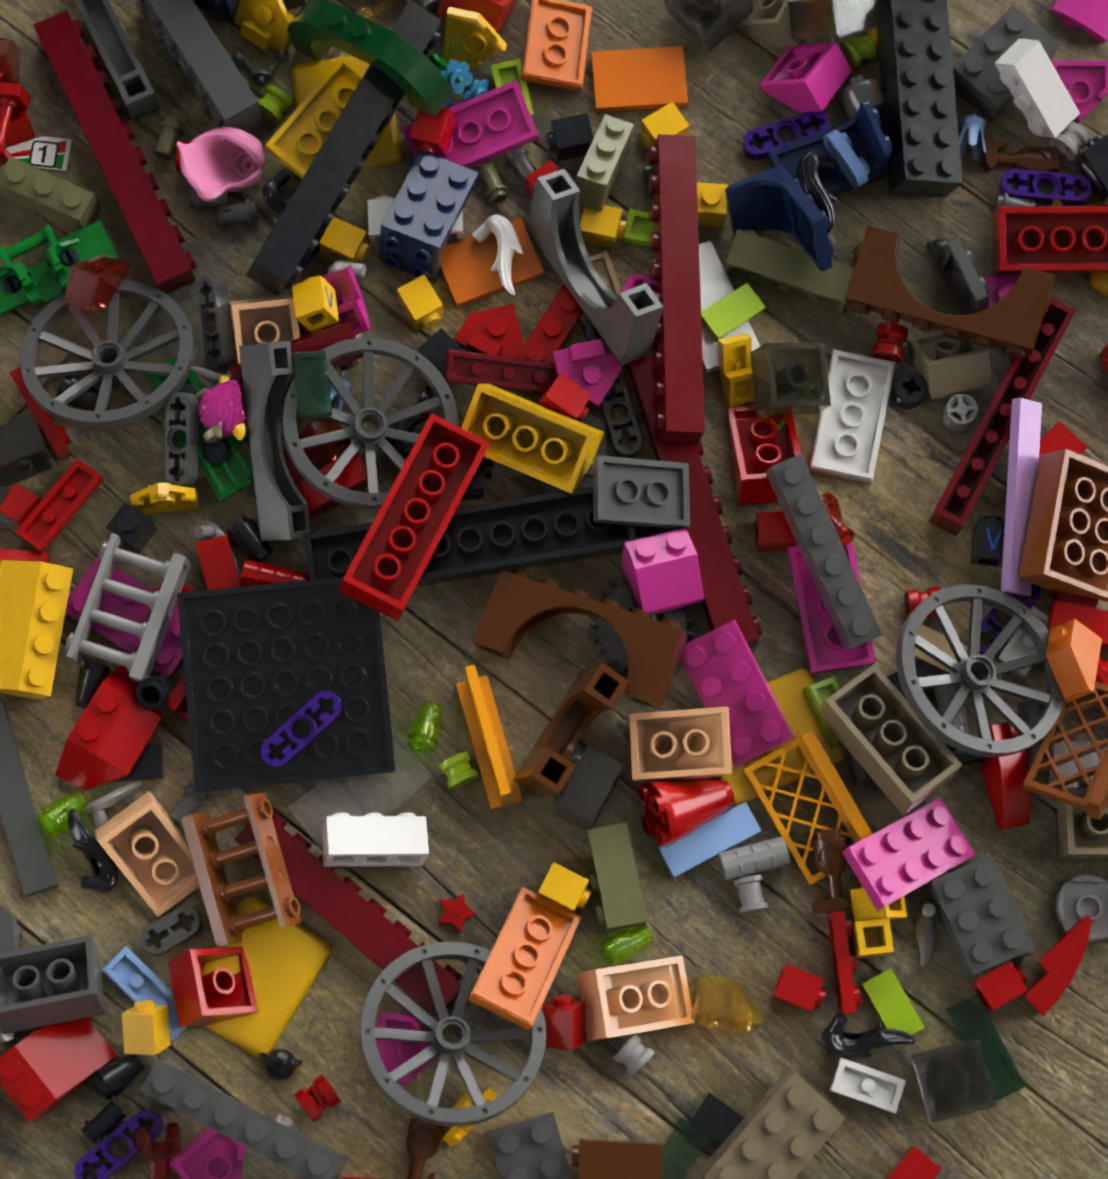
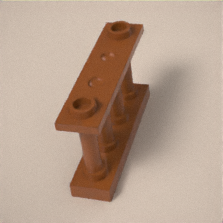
(211, 875)

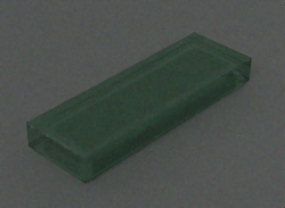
(974, 1022)

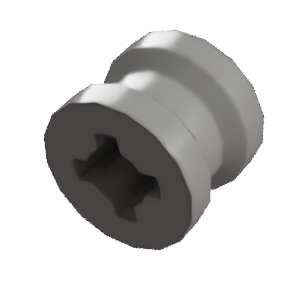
(1070, 141)
(964, 407)
(633, 1055)

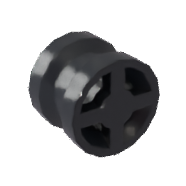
(906, 397)

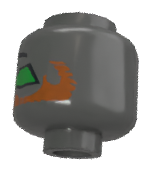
(860, 91)

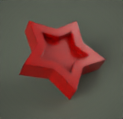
(456, 912)

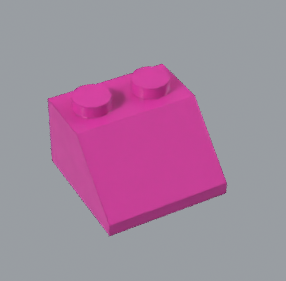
(807, 76)
(663, 571)

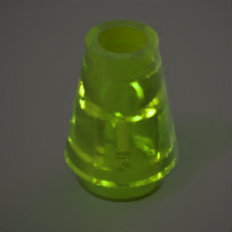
(426, 728)
(55, 815)
(625, 944)

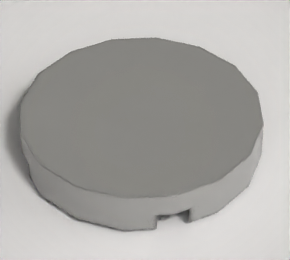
(1081, 897)

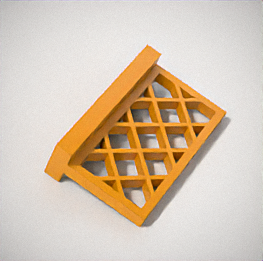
(488, 740)
(831, 784)

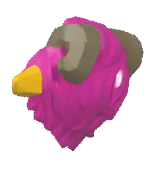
(222, 411)

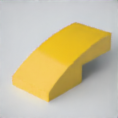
(736, 369)

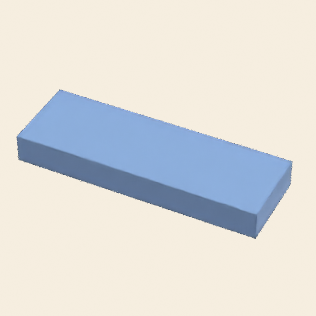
(710, 839)
(142, 984)

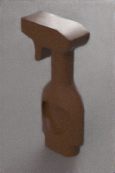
(1027, 158)
(831, 862)
(422, 1144)

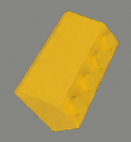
(532, 437)
(31, 625)

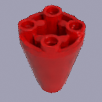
(682, 806)

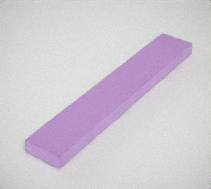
(1021, 479)

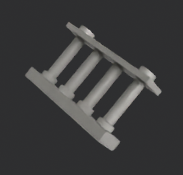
(160, 602)

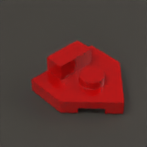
(492, 332)

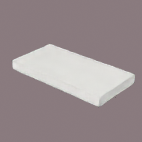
(714, 287)
(853, 424)

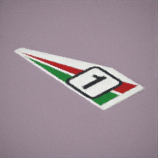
(43, 152)

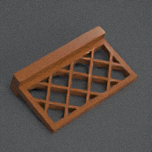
(1096, 796)

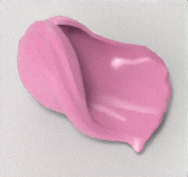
(221, 162)

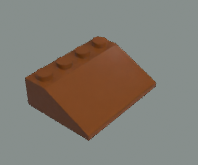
(1068, 526)

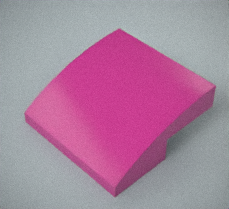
(1087, 14)
(348, 299)

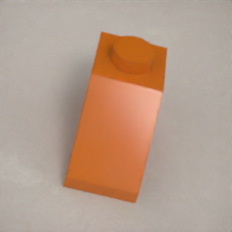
(1074, 658)

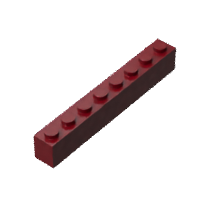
(994, 427)
(353, 916)

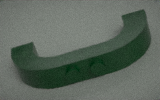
(328, 24)

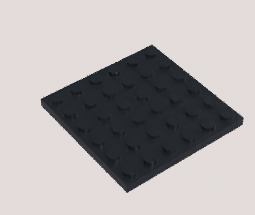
(260, 659)

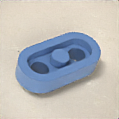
(840, 148)

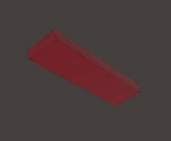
(499, 371)

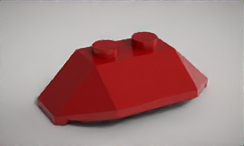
(108, 734)

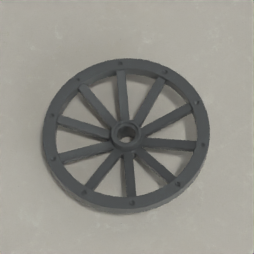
(366, 346)
(108, 360)
(981, 667)
(446, 1051)

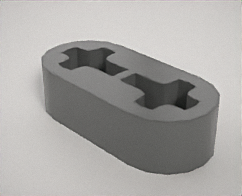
(166, 924)

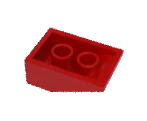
(757, 447)
(53, 1065)

